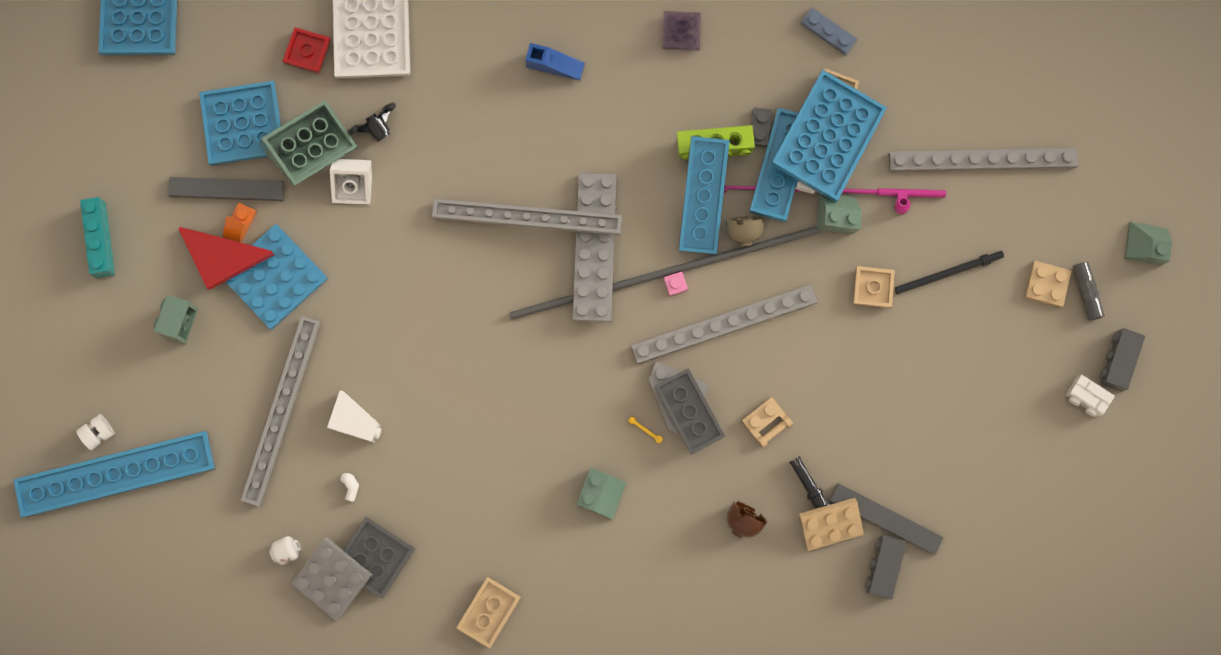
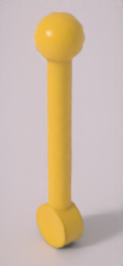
(658, 439)

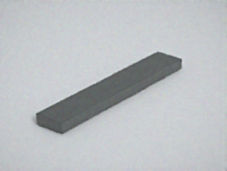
(226, 189)
(890, 520)

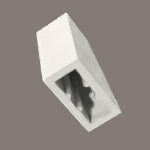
(353, 420)

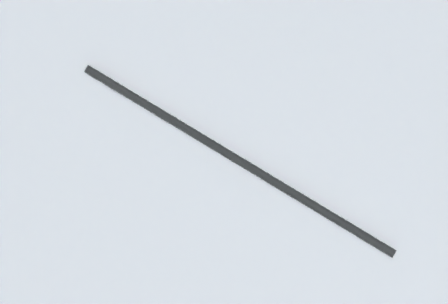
(675, 269)

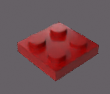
(306, 50)

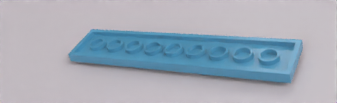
(113, 474)

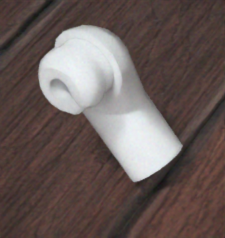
(351, 484)

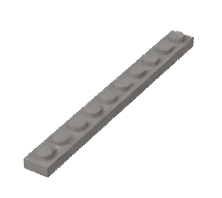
(983, 159)
(527, 217)
(724, 324)
(280, 411)

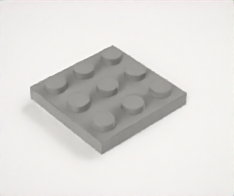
(331, 579)

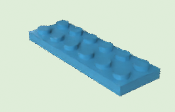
(775, 187)
(703, 195)

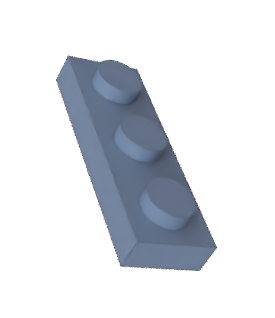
(828, 31)

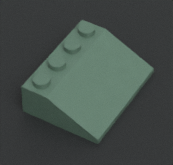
(308, 143)

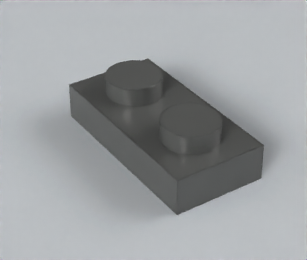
(761, 126)

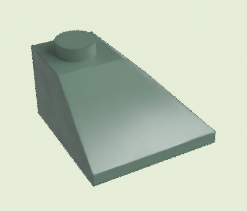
(1148, 244)

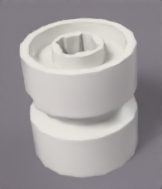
(89, 435)

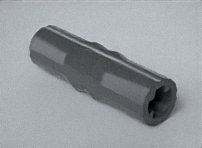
(1088, 291)

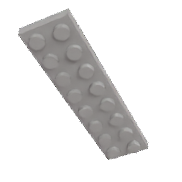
(594, 251)

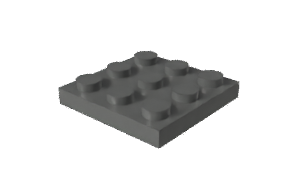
(379, 554)

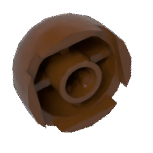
(744, 520)

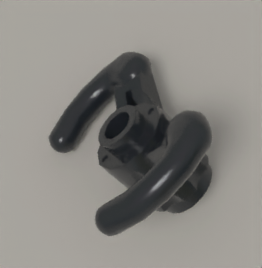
(375, 124)

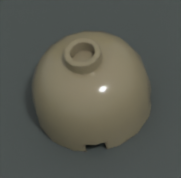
(745, 229)

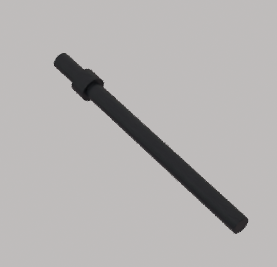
(983, 260)

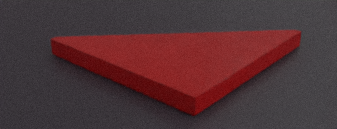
(221, 258)

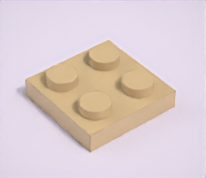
(1048, 284)
(873, 287)

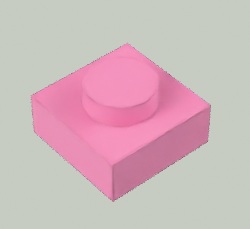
(675, 284)

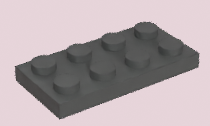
(689, 411)

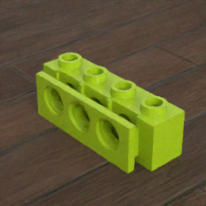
(740, 134)

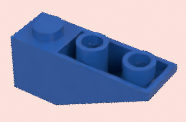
(553, 62)

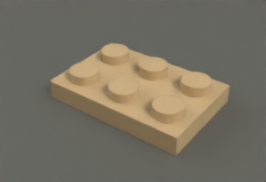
(831, 524)
(488, 612)

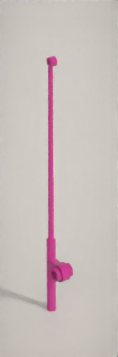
(901, 205)

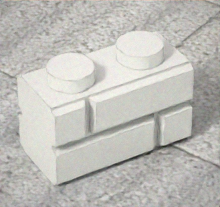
(1089, 395)

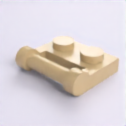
(762, 417)

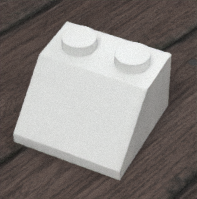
(351, 181)

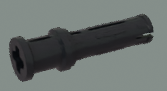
(814, 493)

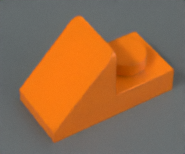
(239, 223)

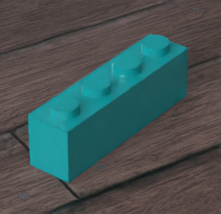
(97, 237)

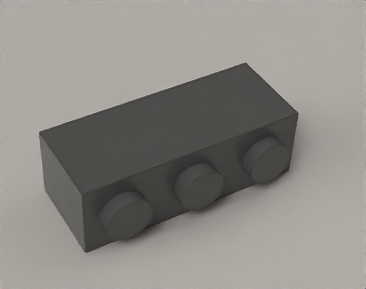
(1122, 359)
(885, 567)

